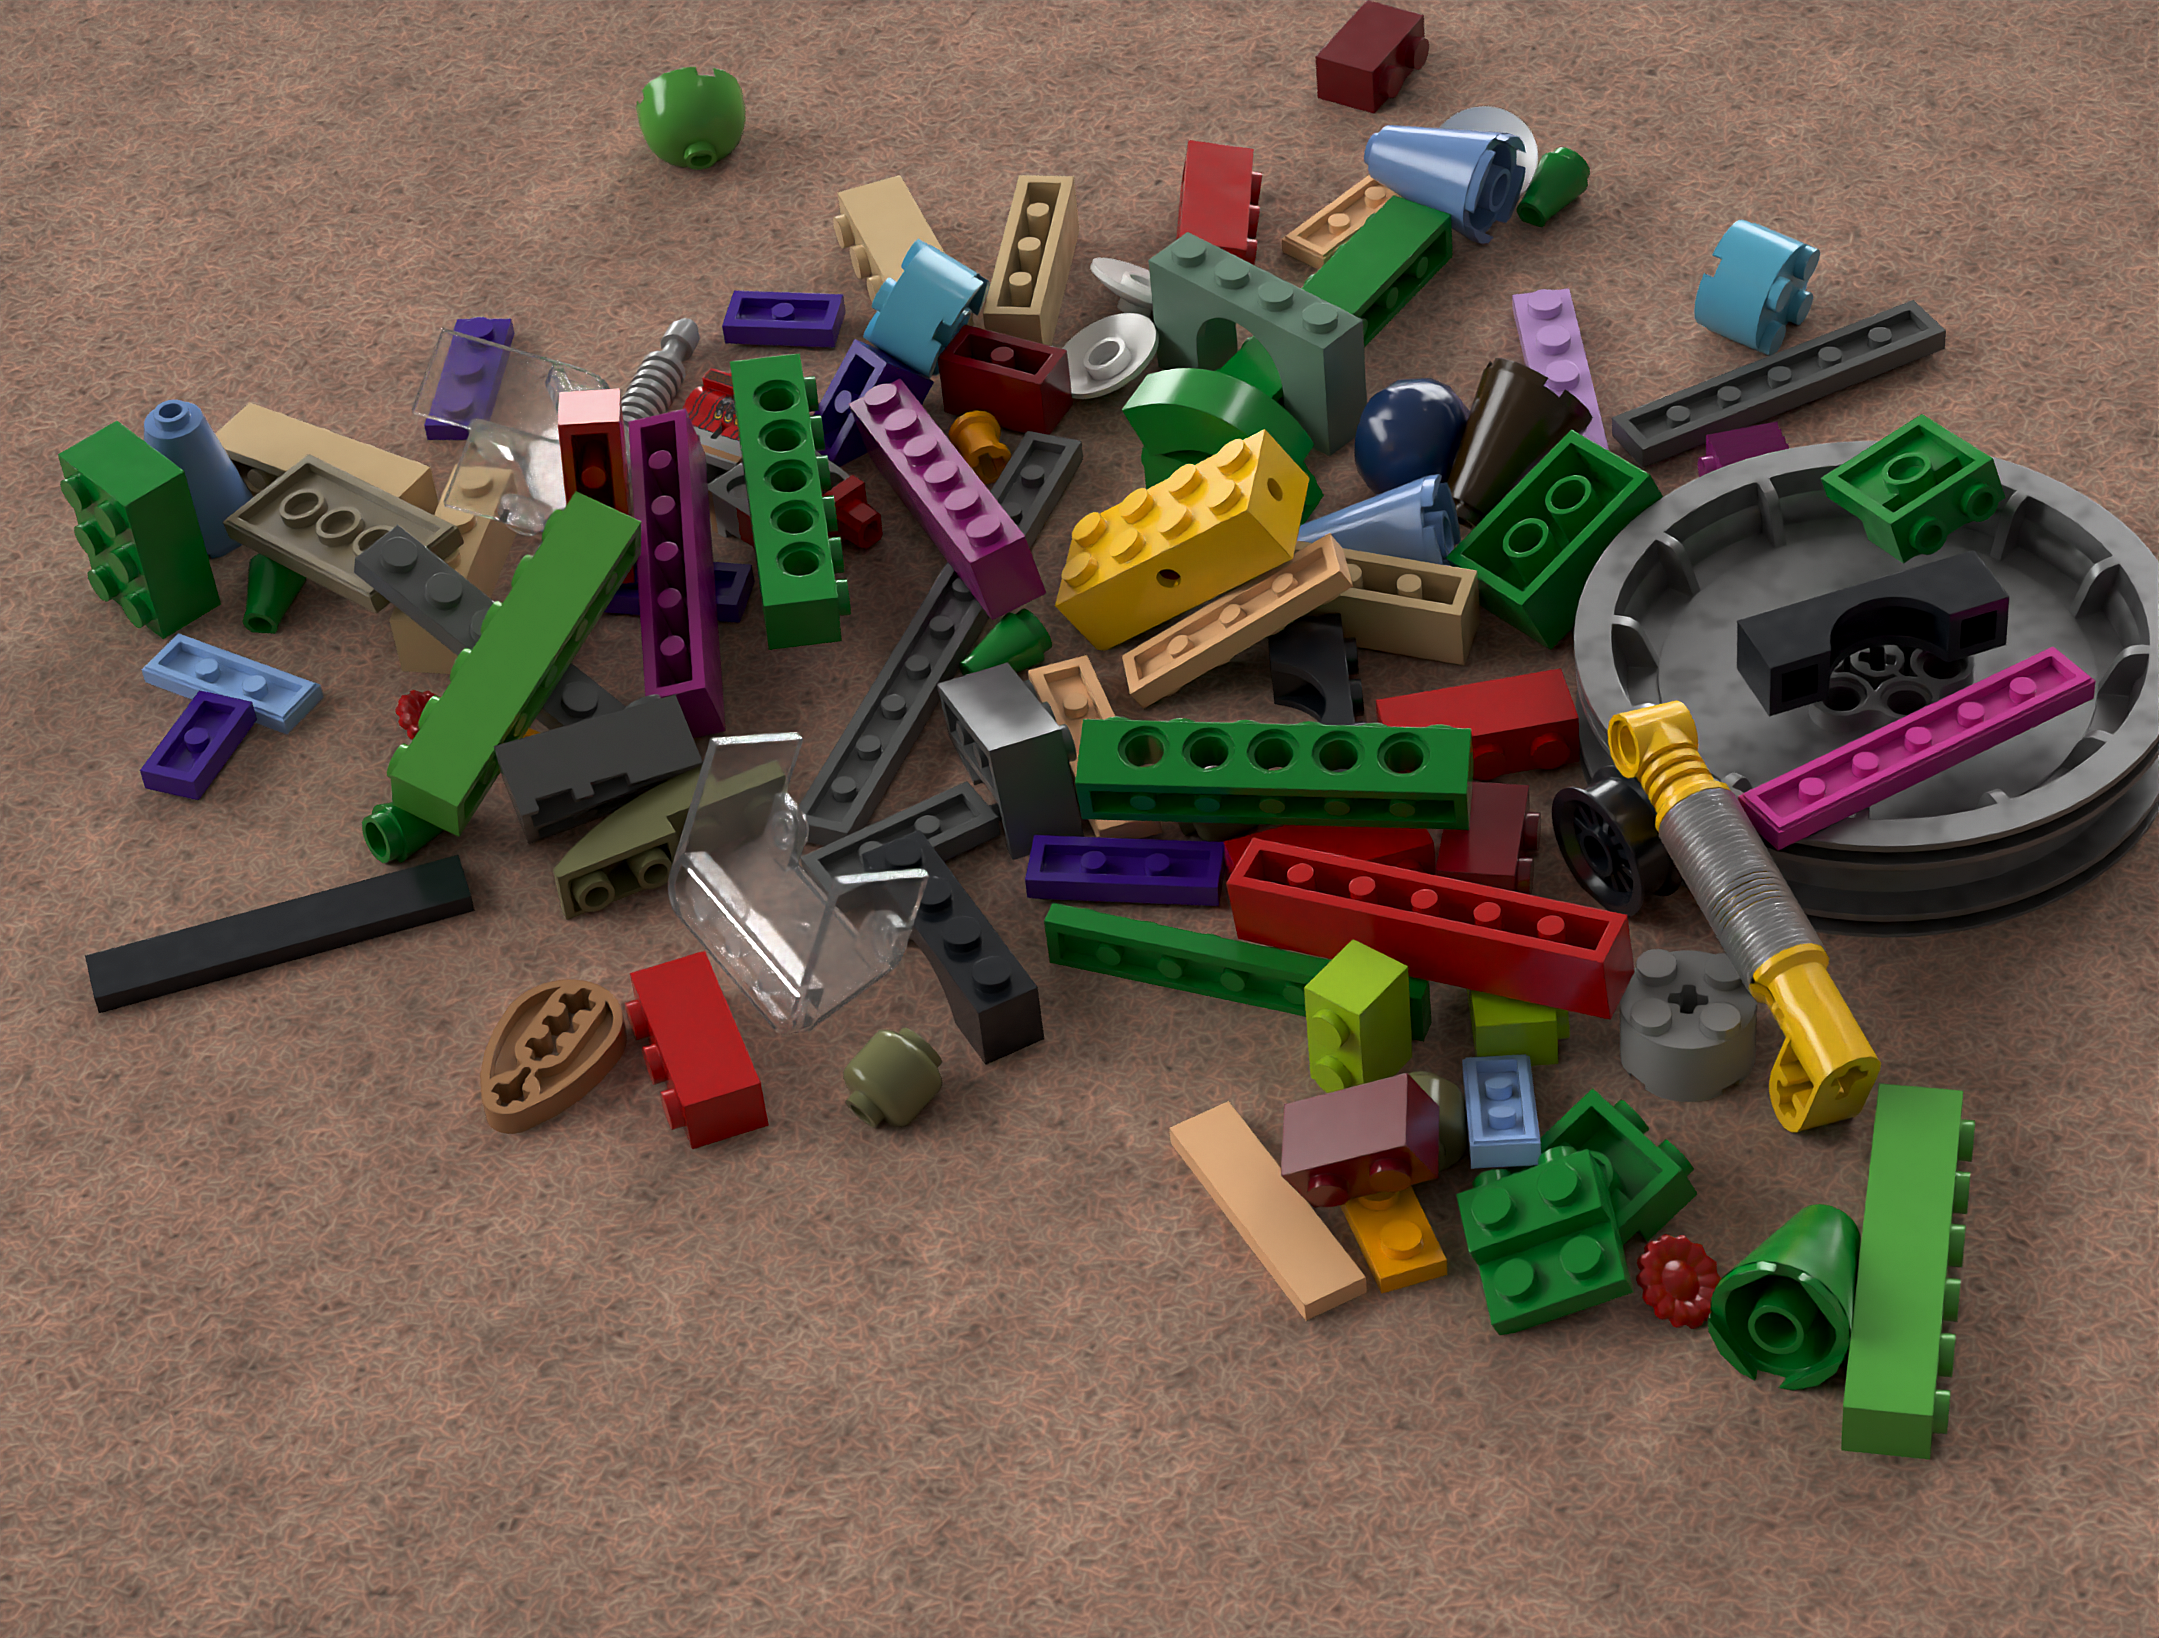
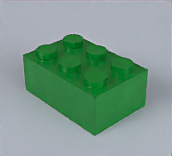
(138, 530)
(1551, 533)

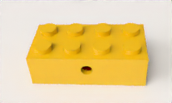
(1183, 541)

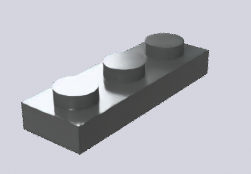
(948, 820)

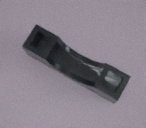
(1938, 607)
(1313, 669)
(982, 979)

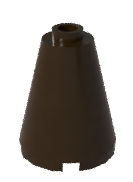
(1507, 435)

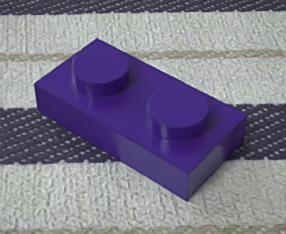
(784, 318)
(198, 745)

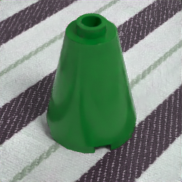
(1791, 1300)

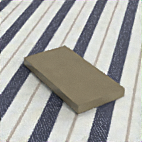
(324, 518)

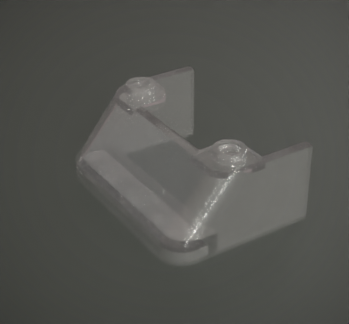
(511, 415)
(760, 911)

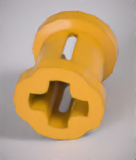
(977, 440)

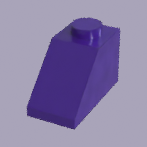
(858, 373)

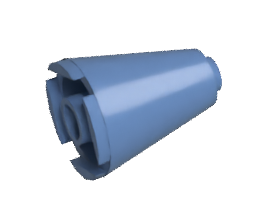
(1451, 171)
(215, 485)
(1405, 522)

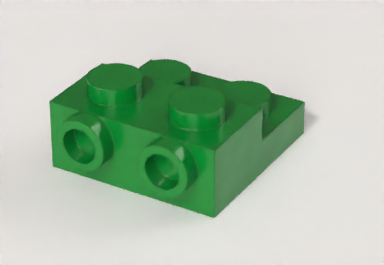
(1916, 488)
(1643, 1179)
(1544, 1240)

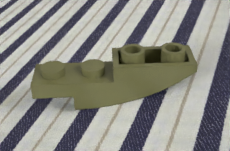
(627, 849)

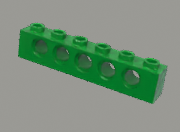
(787, 504)
(1301, 793)

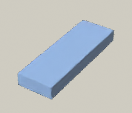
(192, 666)
(1501, 1111)

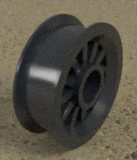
(1613, 842)

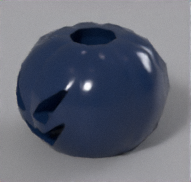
(1409, 433)

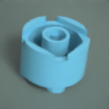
(1756, 286)
(925, 307)

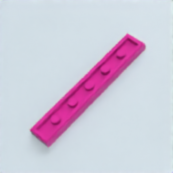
(1916, 747)

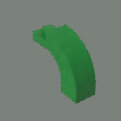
(1207, 411)

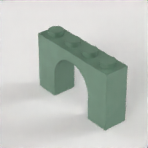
(1314, 344)

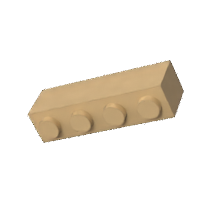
(880, 227)
(1034, 259)
(270, 443)
(478, 561)
(1407, 606)

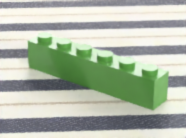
(515, 662)
(1903, 1273)

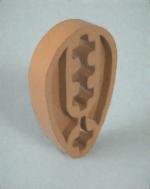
(557, 1080)

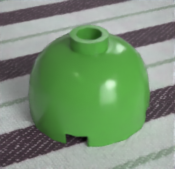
(692, 117)

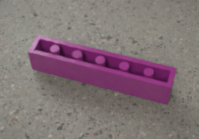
(947, 499)
(677, 569)

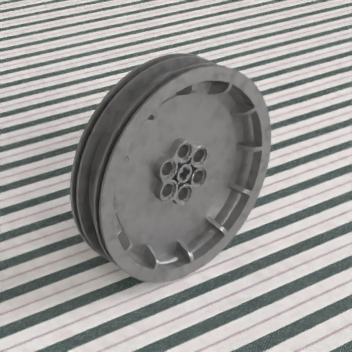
(1969, 841)

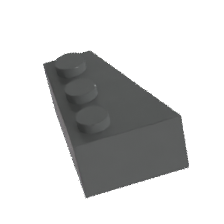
(1016, 752)
(595, 765)

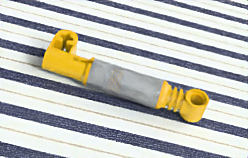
(1825, 1058)

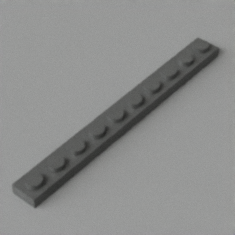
(928, 654)

